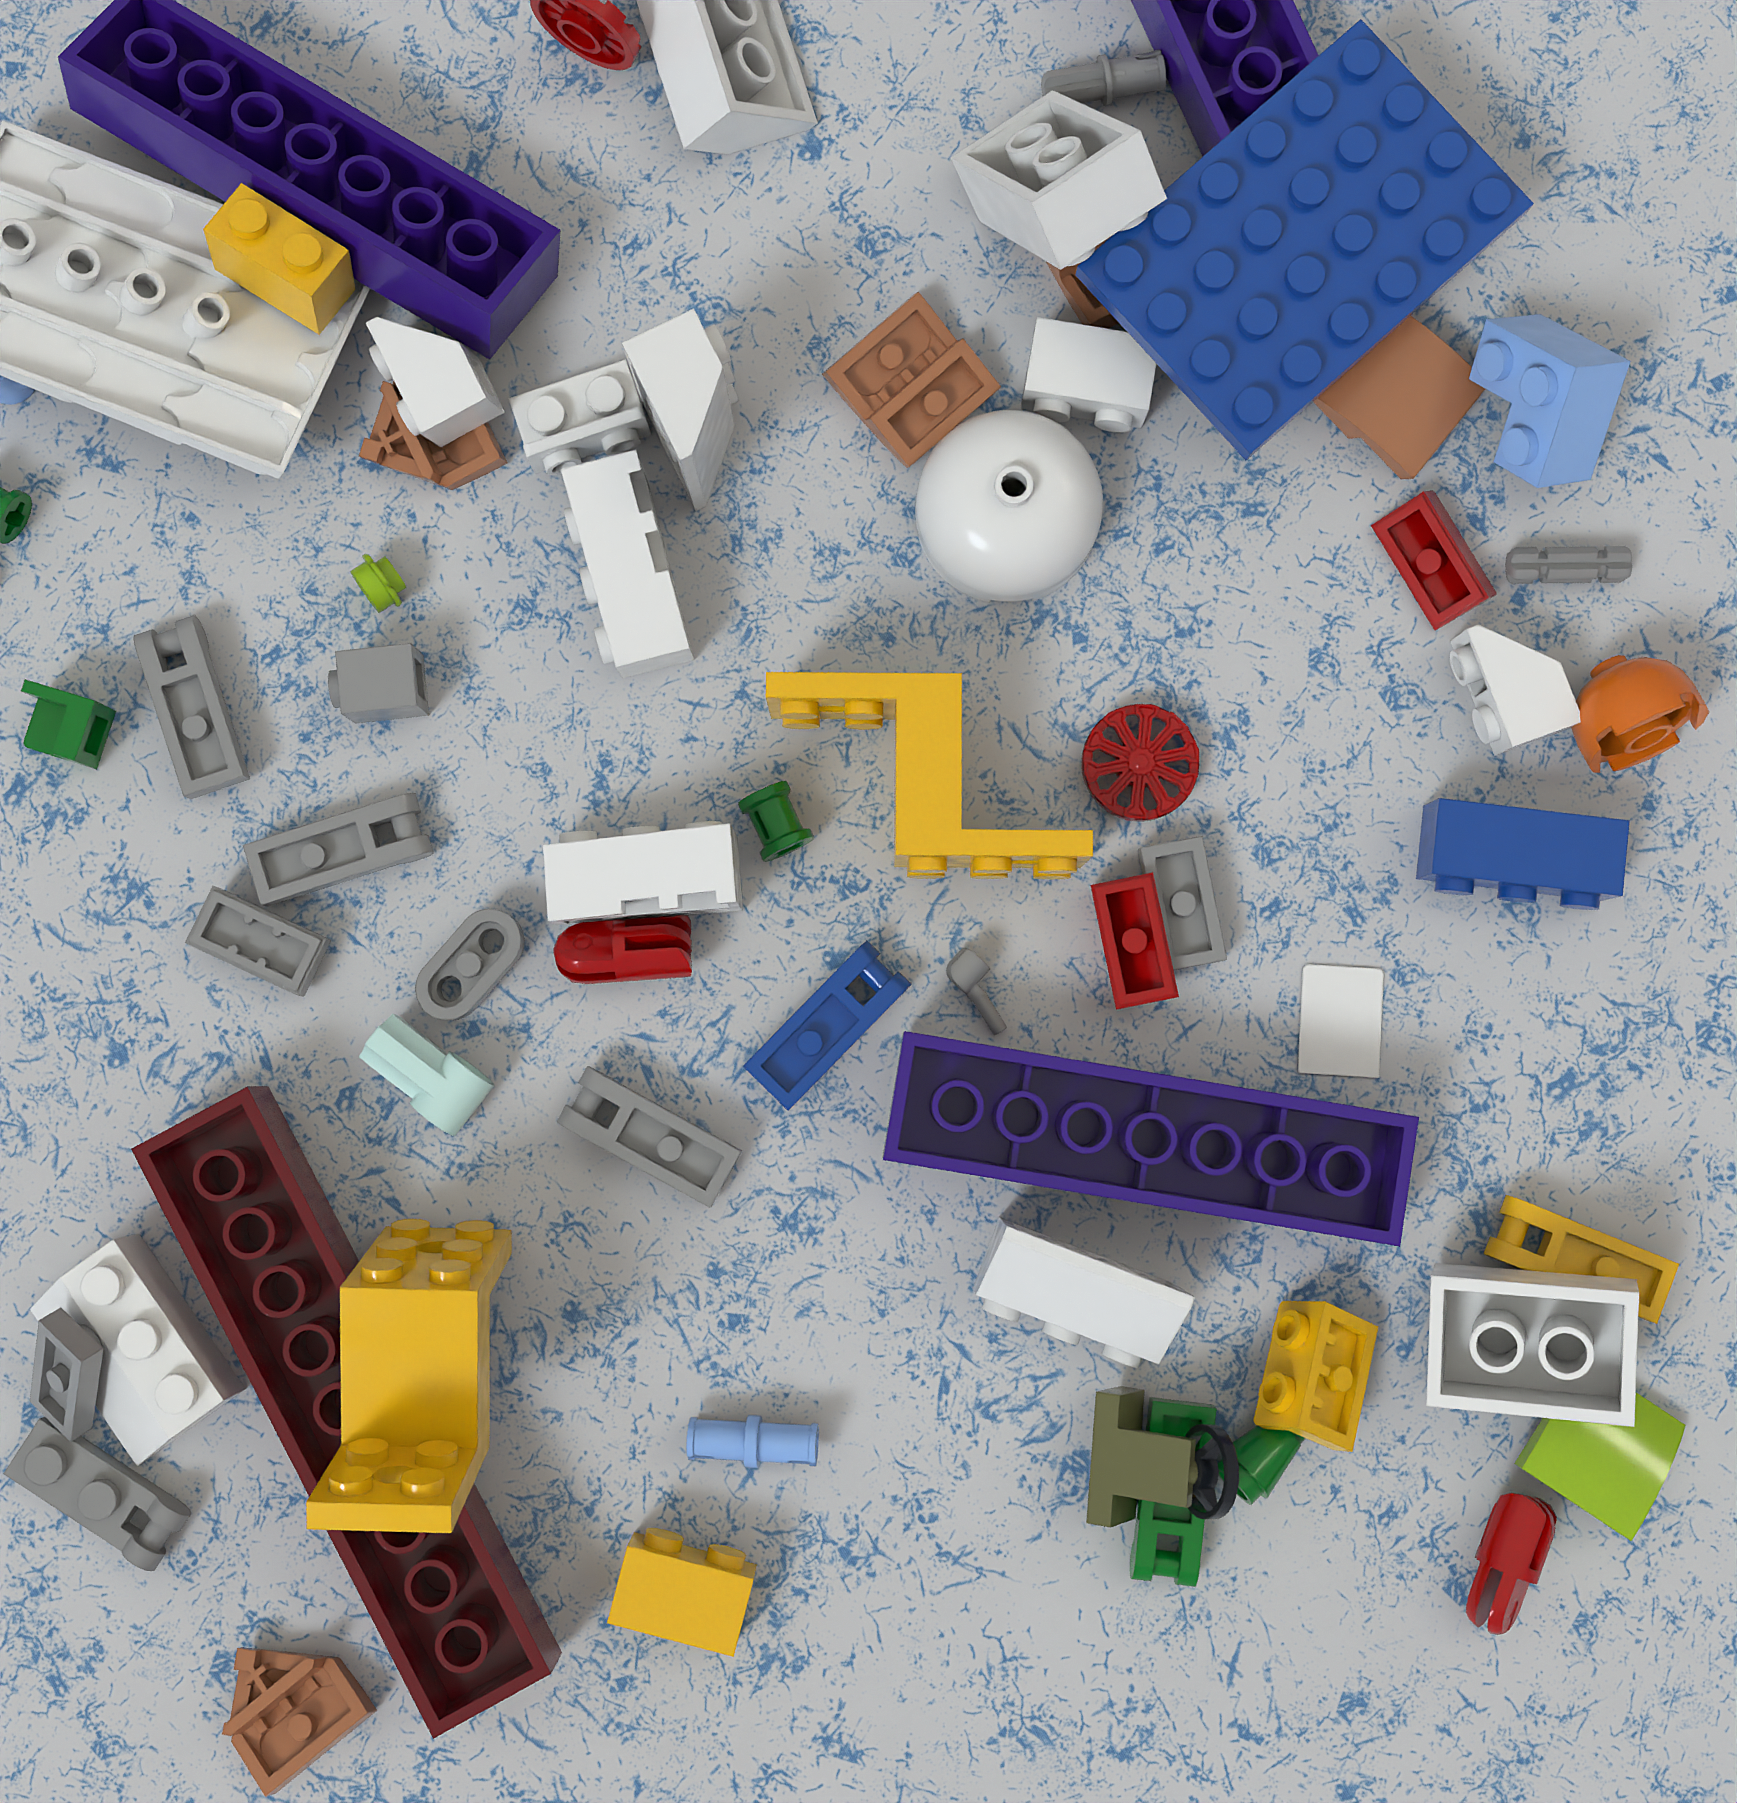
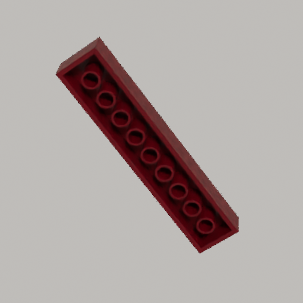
(274, 1275)

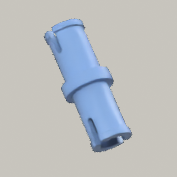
(752, 1441)

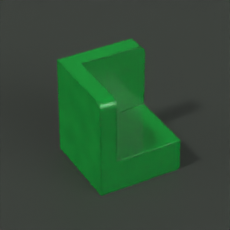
(67, 725)

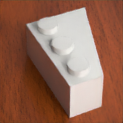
(625, 565)
(643, 873)

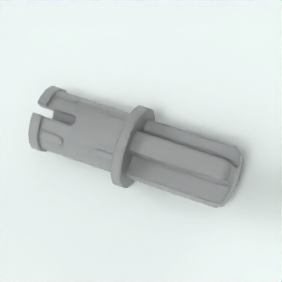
(1108, 78)

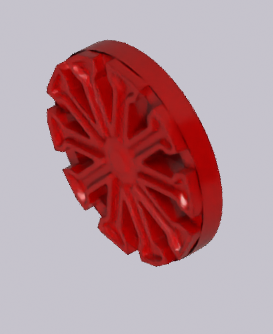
(590, 30)
(1140, 762)

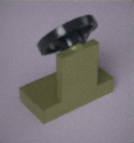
(1153, 1465)

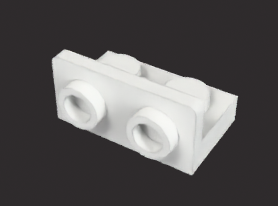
(580, 418)

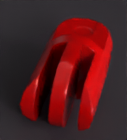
(625, 950)
(1509, 1559)

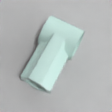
(440, 1084)

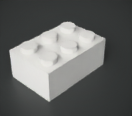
(1060, 179)
(1533, 1343)

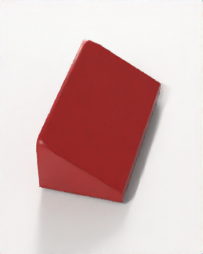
(1433, 559)
(1134, 941)

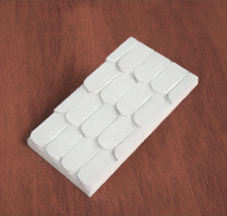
(125, 314)

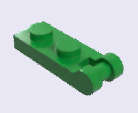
(1175, 1419)

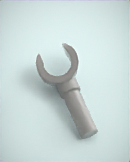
(965, 972)

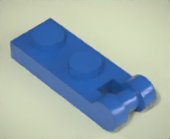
(824, 1027)

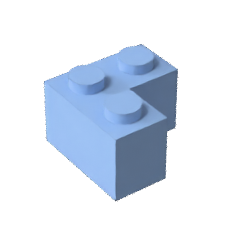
(1559, 396)

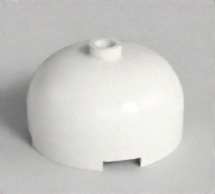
(1003, 543)

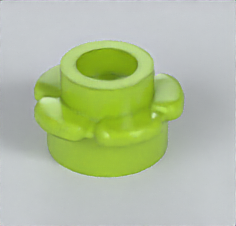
(379, 582)

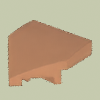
(446, 466)
(291, 1712)

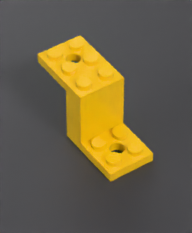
(925, 771)
(413, 1379)

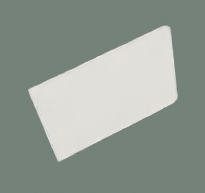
(1340, 1021)

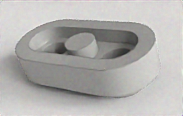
(470, 963)

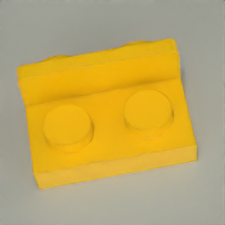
(1316, 1373)

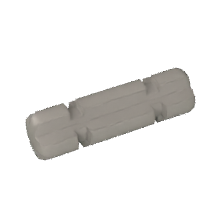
(1568, 564)

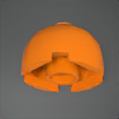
(1634, 711)

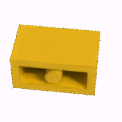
(280, 258)
(683, 1591)

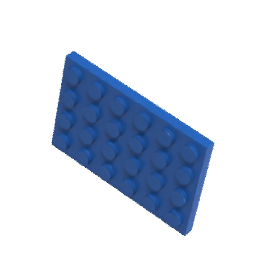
(1304, 239)

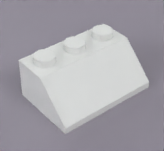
(727, 72)
(688, 397)
(1080, 1294)
(157, 1358)

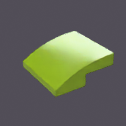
(1606, 1467)

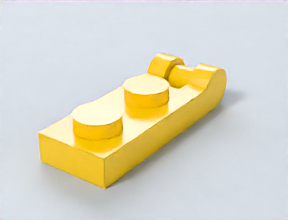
(1582, 1251)

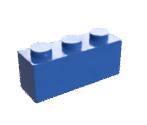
(1522, 852)

